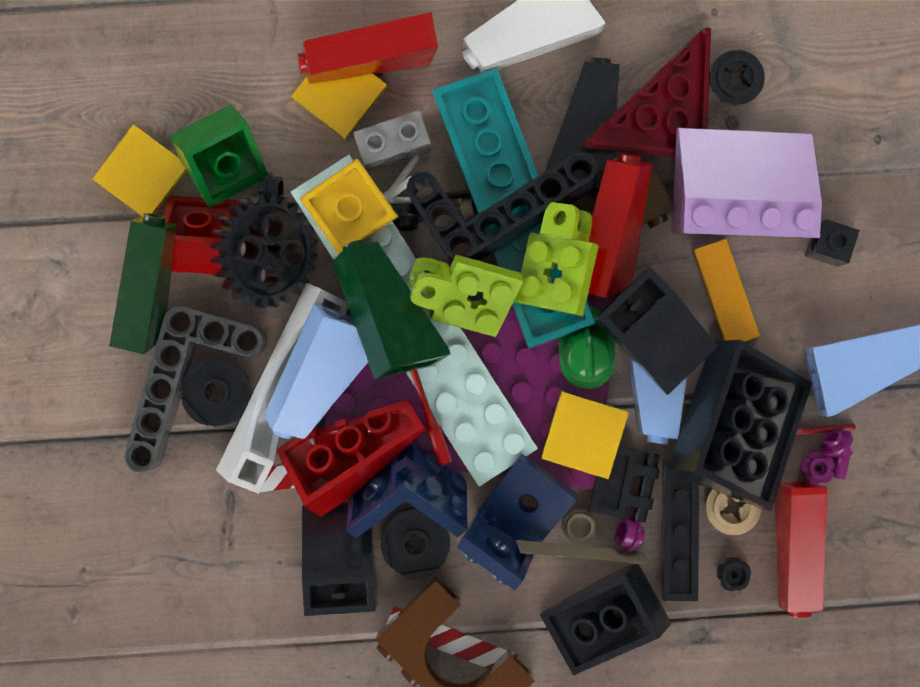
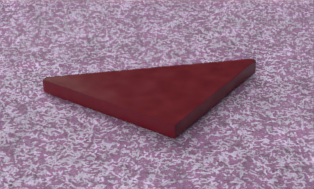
(669, 100)

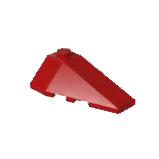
(346, 455)

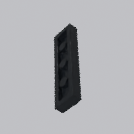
(679, 537)

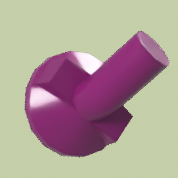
(838, 445)

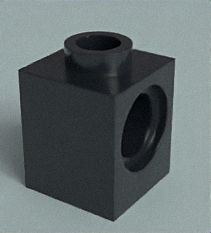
(834, 244)

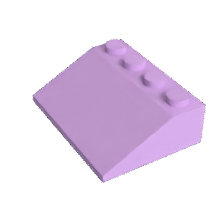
(746, 184)

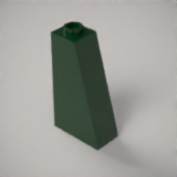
(144, 284)
(390, 326)

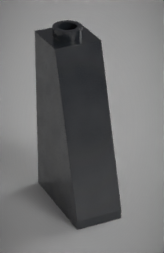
(589, 108)

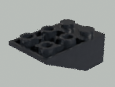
(656, 330)
(336, 565)

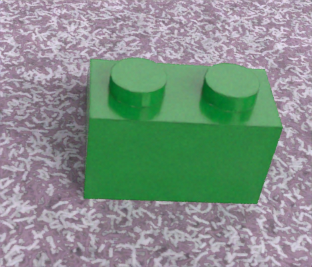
(220, 155)

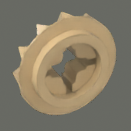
(727, 522)

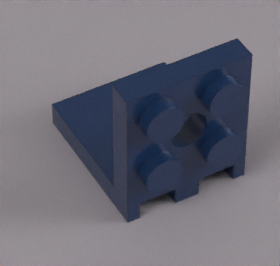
(417, 480)
(505, 519)

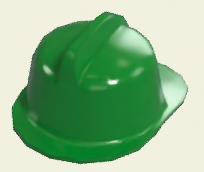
(587, 355)

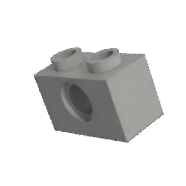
(392, 140)

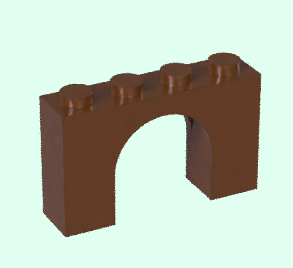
(411, 628)

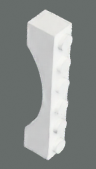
(253, 442)

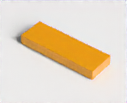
(725, 291)

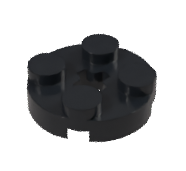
(196, 392)
(403, 558)

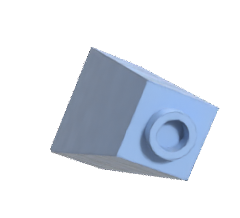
(860, 367)
(317, 372)
(656, 412)

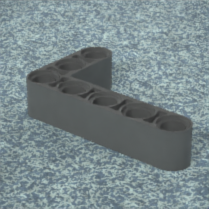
(174, 374)

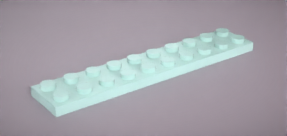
(459, 386)

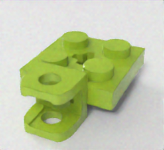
(561, 246)
(451, 286)

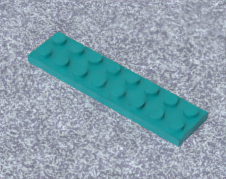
(494, 166)

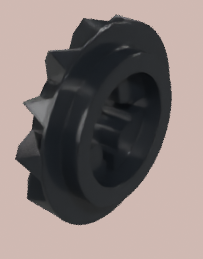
(752, 75)

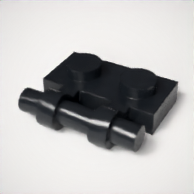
(613, 495)

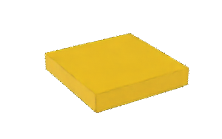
(340, 102)
(140, 172)
(348, 206)
(584, 435)

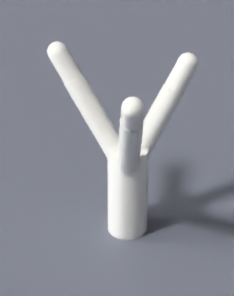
(401, 184)

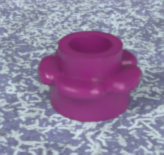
(808, 467)
(629, 534)

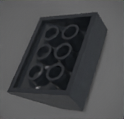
(741, 424)

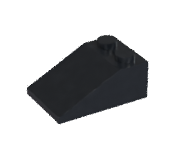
(606, 619)

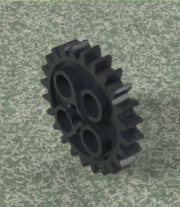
(264, 250)

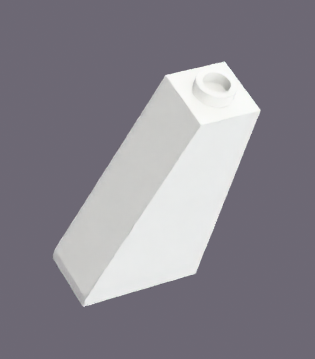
(530, 30)

